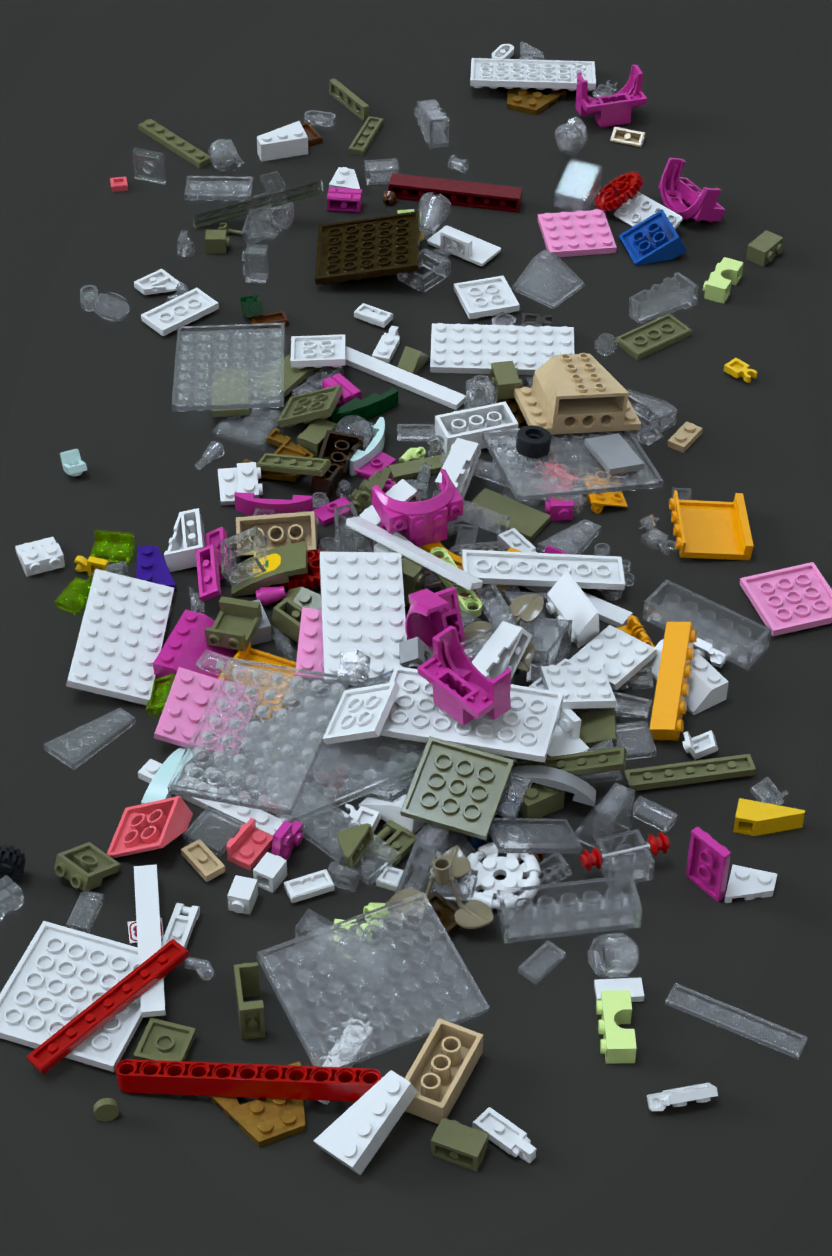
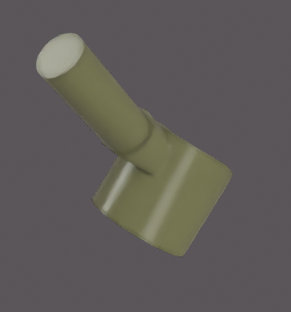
(223, 226)

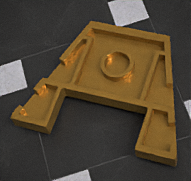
(532, 102)
(286, 447)
(265, 1118)

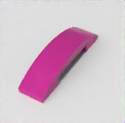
(247, 503)

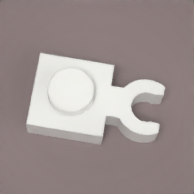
(365, 815)

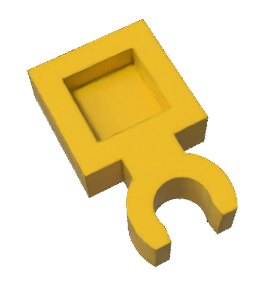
(740, 369)
(90, 564)

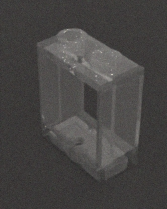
(439, 270)
(232, 548)

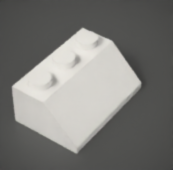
(570, 603)

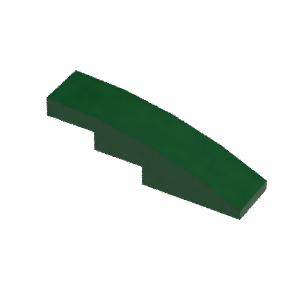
(367, 408)

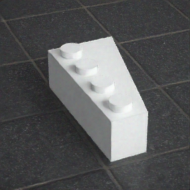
(367, 1123)

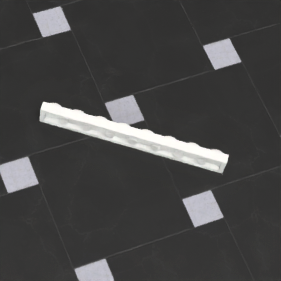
(264, 820)

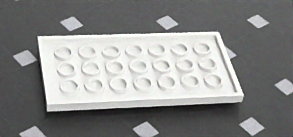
(531, 73)
(476, 346)
(362, 608)
(120, 637)
(518, 733)

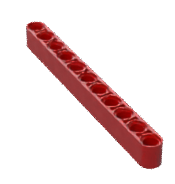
(245, 1080)

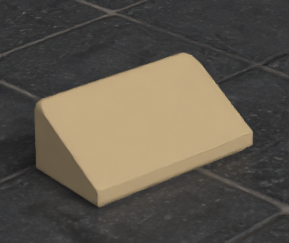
(628, 137)

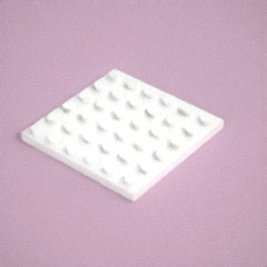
(60, 979)

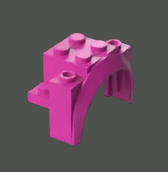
(615, 108)
(422, 520)
(432, 614)
(459, 685)

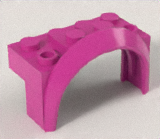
(702, 202)

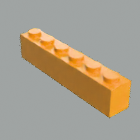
(673, 681)

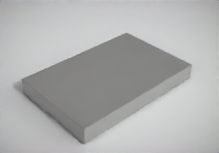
(614, 454)

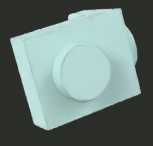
(72, 462)

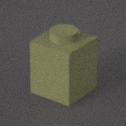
(216, 241)

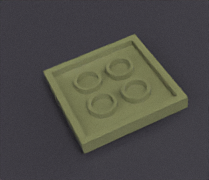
(310, 406)

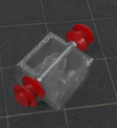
(626, 855)

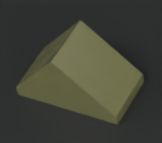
(412, 360)
(354, 843)

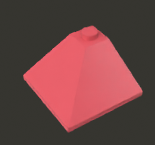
(150, 826)

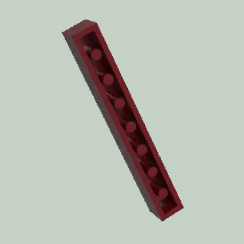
(458, 192)

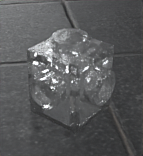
(355, 666)

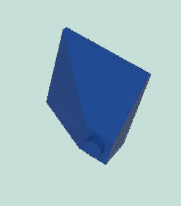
(652, 240)

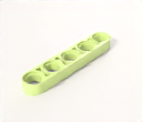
(464, 602)

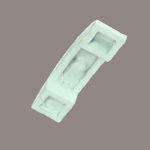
(374, 448)
(157, 788)

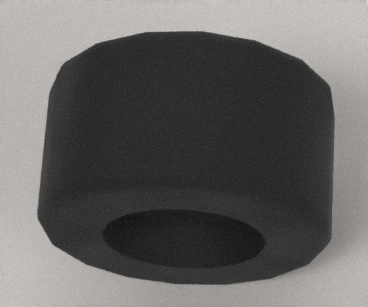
(533, 441)

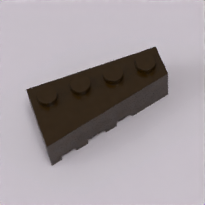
(338, 448)

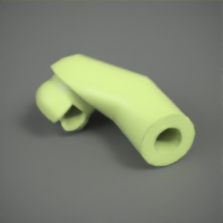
(413, 454)

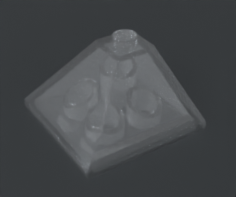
(548, 280)

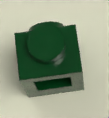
(251, 306)

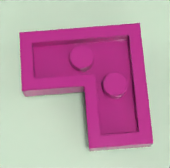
(286, 838)

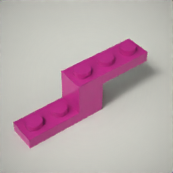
(209, 565)

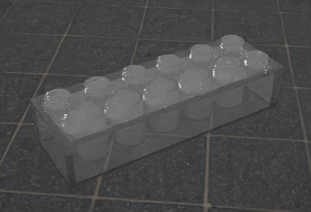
(726, 630)
(569, 908)

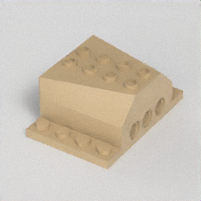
(576, 397)

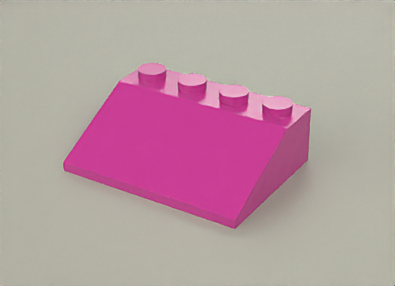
(187, 645)

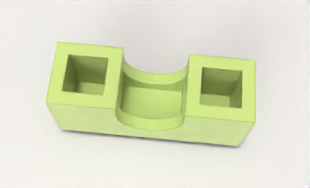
(720, 281)
(617, 1043)

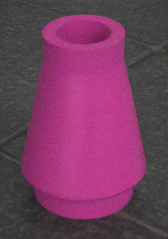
(270, 595)

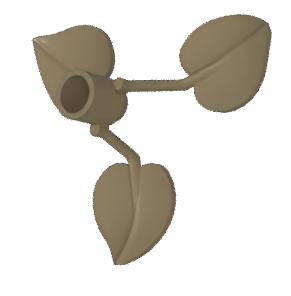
(525, 608)
(446, 868)

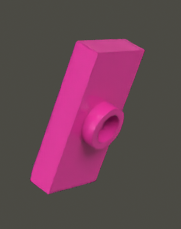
(377, 463)
(326, 513)

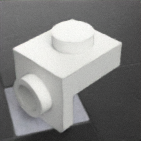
(700, 745)

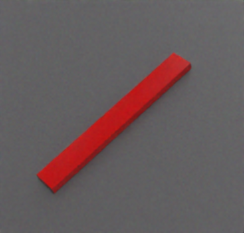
(107, 1006)

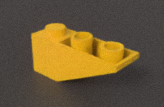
(762, 818)

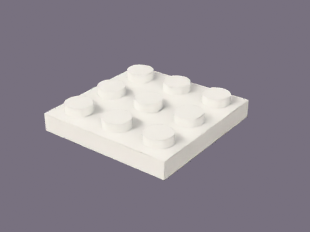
(486, 297)
(318, 351)
(617, 653)
(582, 685)
(361, 713)

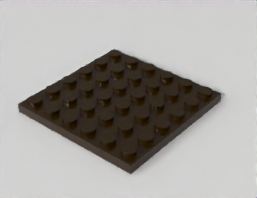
(368, 248)

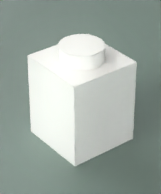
(270, 872)
(242, 895)

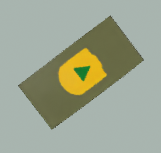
(280, 565)

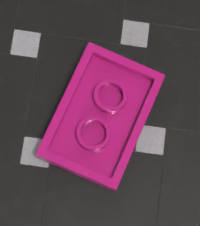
(708, 864)

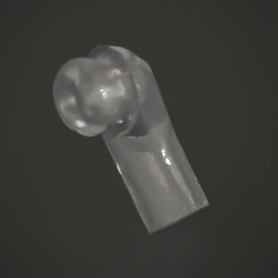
(181, 289)
(202, 966)

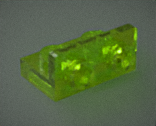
(113, 546)
(74, 595)
(159, 694)

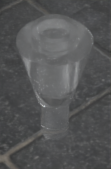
(214, 451)

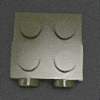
(363, 497)
(85, 866)

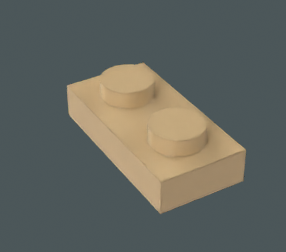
(684, 437)
(203, 860)

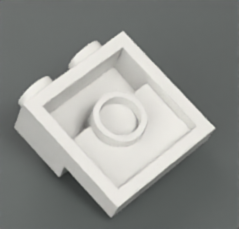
(240, 479)
(40, 556)

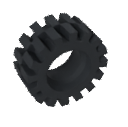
(14, 860)

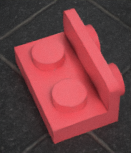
(248, 845)

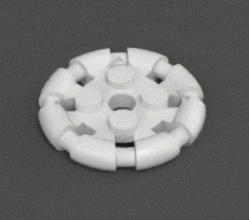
(508, 866)

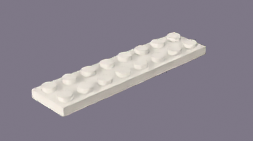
(544, 569)

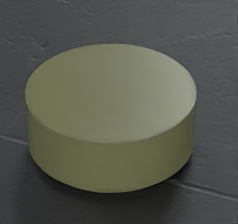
(106, 1109)

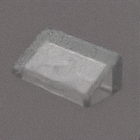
(464, 886)

